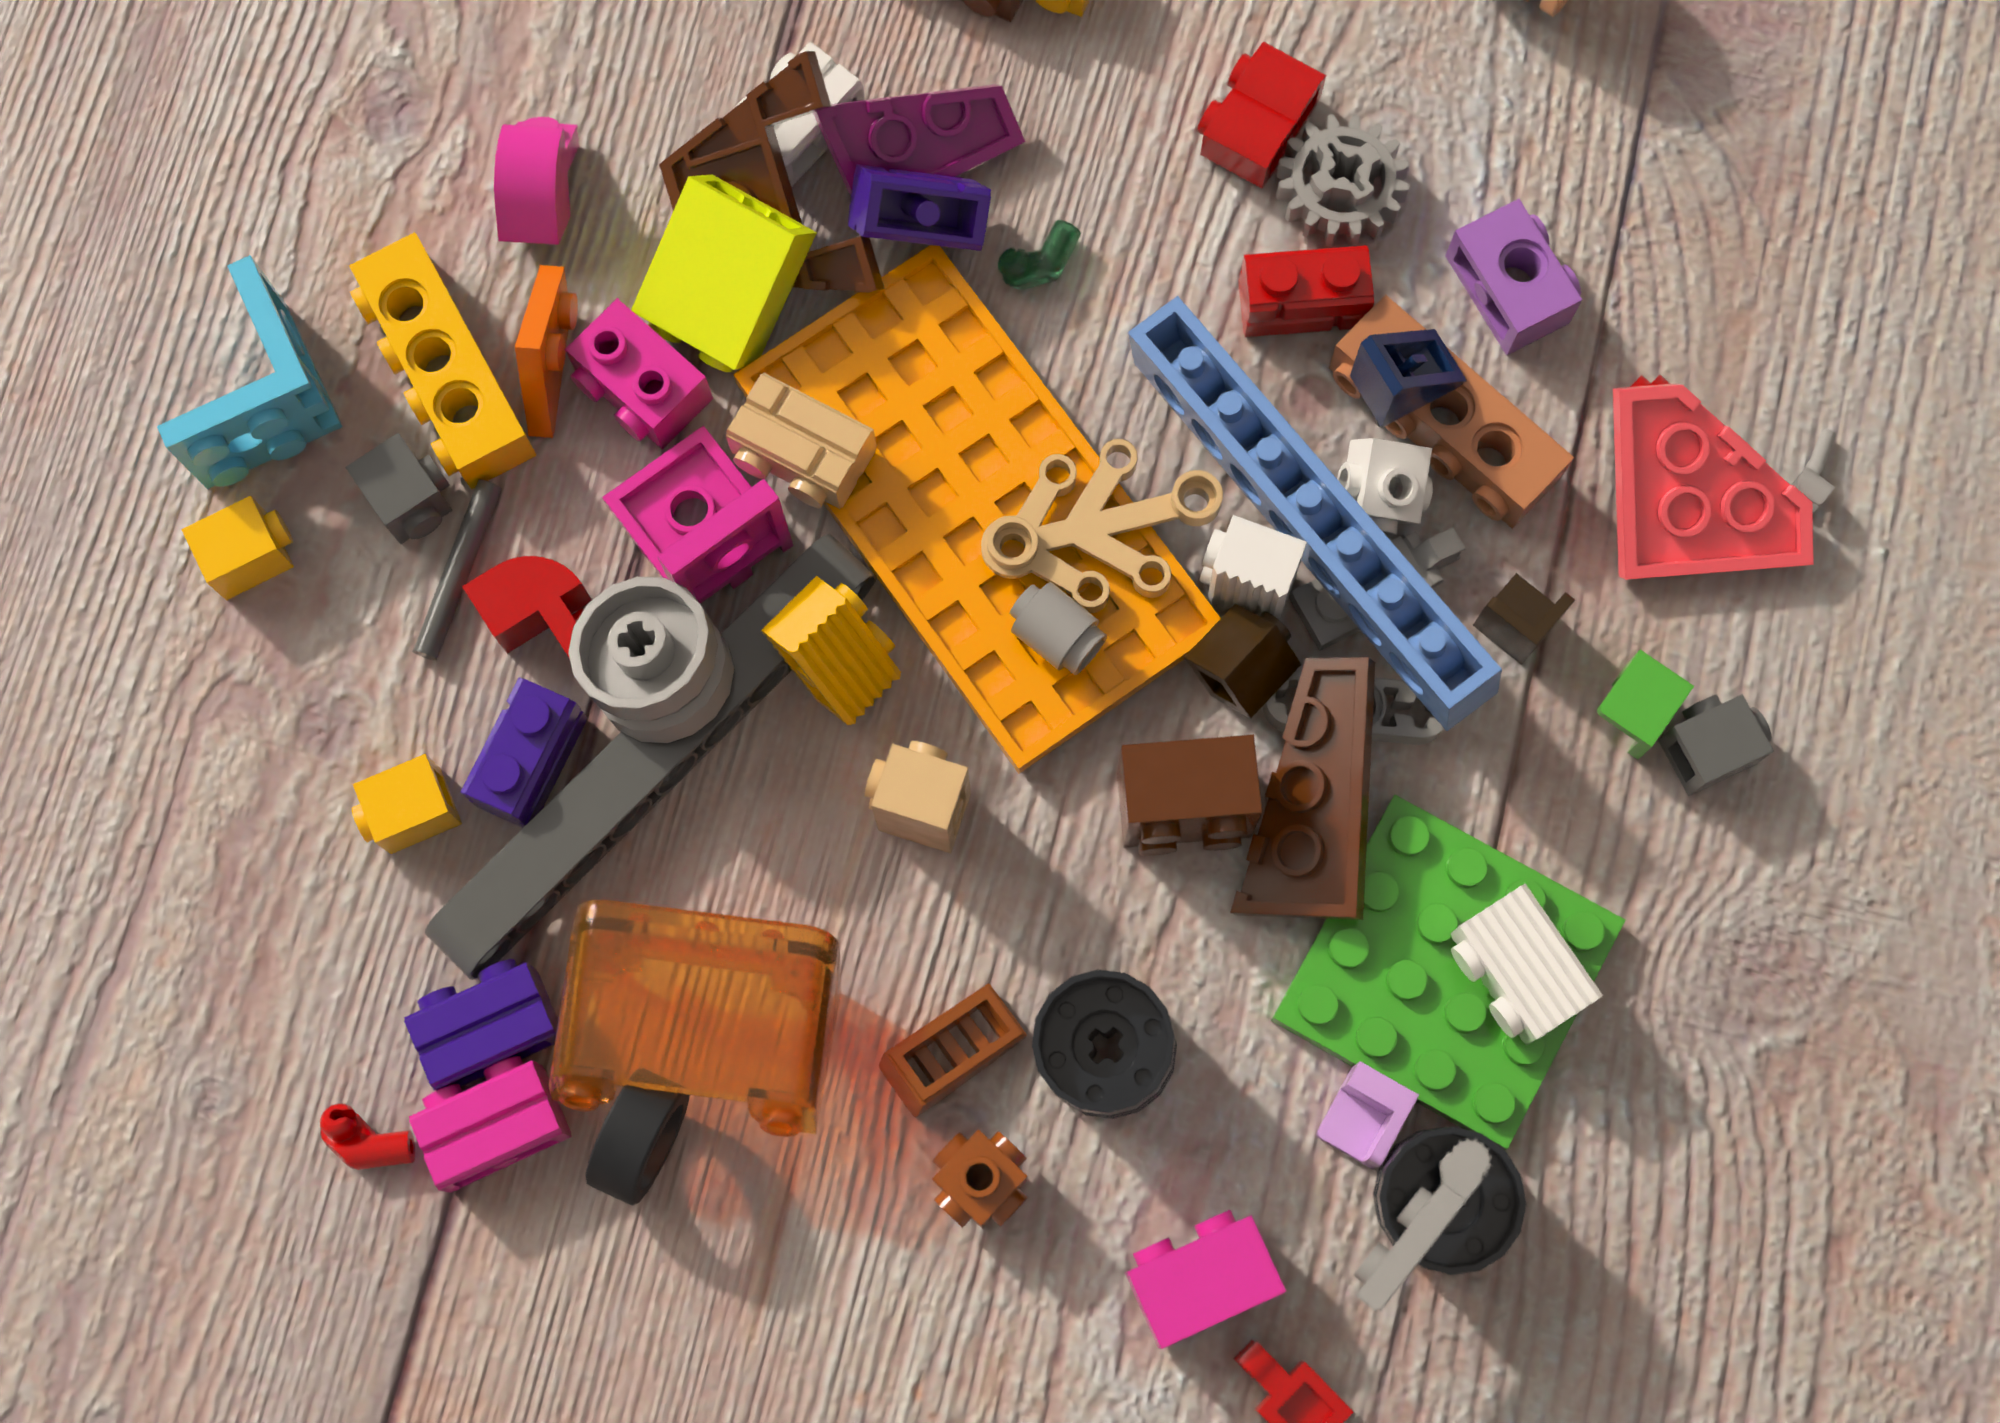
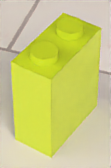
(722, 272)

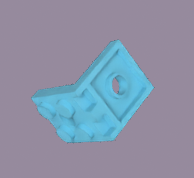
(265, 417)

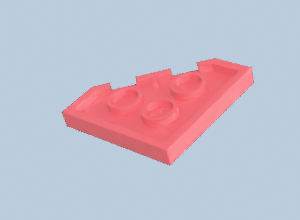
(1698, 492)

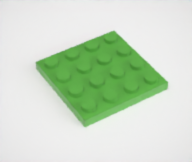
(1397, 997)

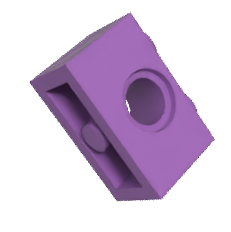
(1514, 309)

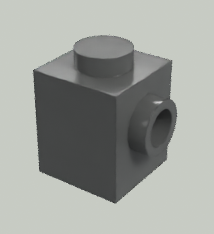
(402, 488)
(1716, 742)

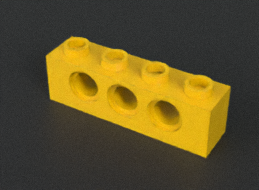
(405, 278)

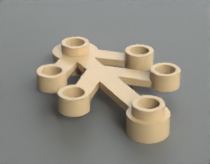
(1091, 527)

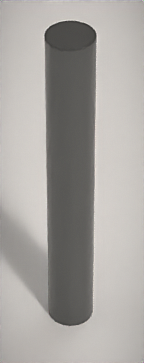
(457, 570)

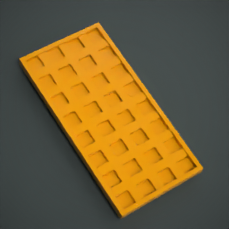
(956, 449)

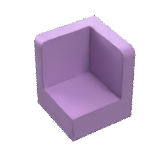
(1366, 1115)

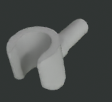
(1809, 481)

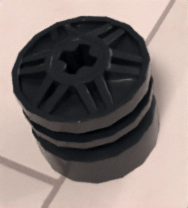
(1104, 1005)
(1485, 1223)

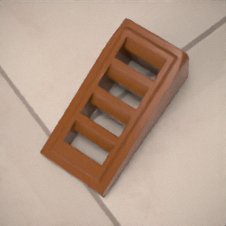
(907, 1083)

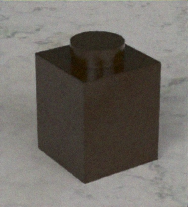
(1244, 659)

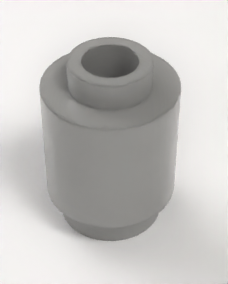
(1057, 627)

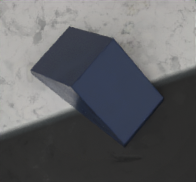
(1403, 372)

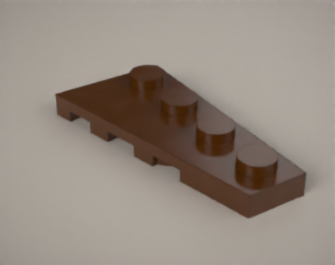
(1316, 812)

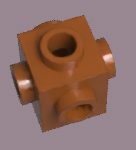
(996, 1201)

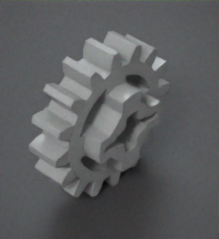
(1338, 204)

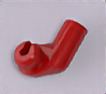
(359, 1144)

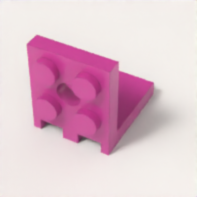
(720, 550)

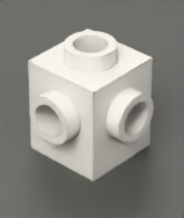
(1388, 481)

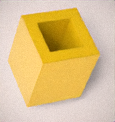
(240, 547)
(404, 805)

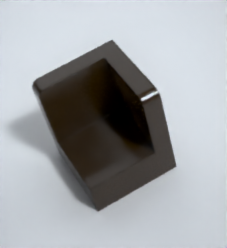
(1520, 617)

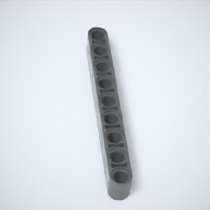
(621, 786)

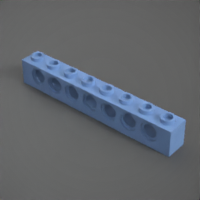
(1307, 502)

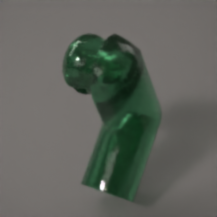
(1041, 266)

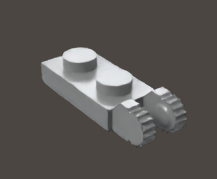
(1425, 1221)

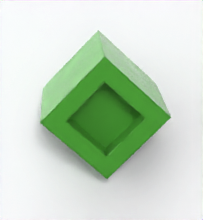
(1644, 701)

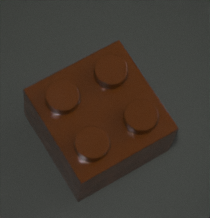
(1188, 793)

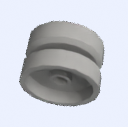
(651, 659)

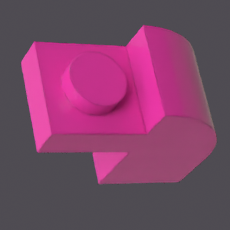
(533, 180)

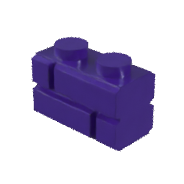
(919, 207)
(524, 753)
(483, 1024)

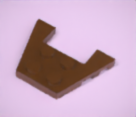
(748, 156)

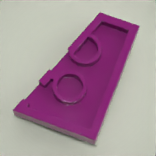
(921, 131)

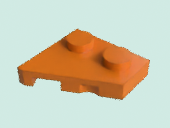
(542, 348)

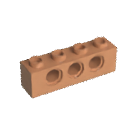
(1485, 421)

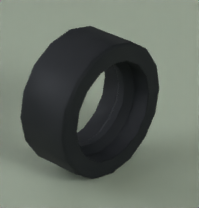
(635, 1142)

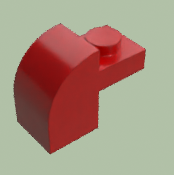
(527, 598)

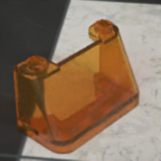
(697, 1010)

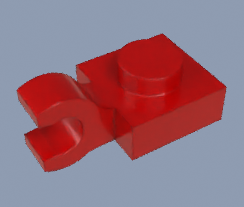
(1294, 1395)

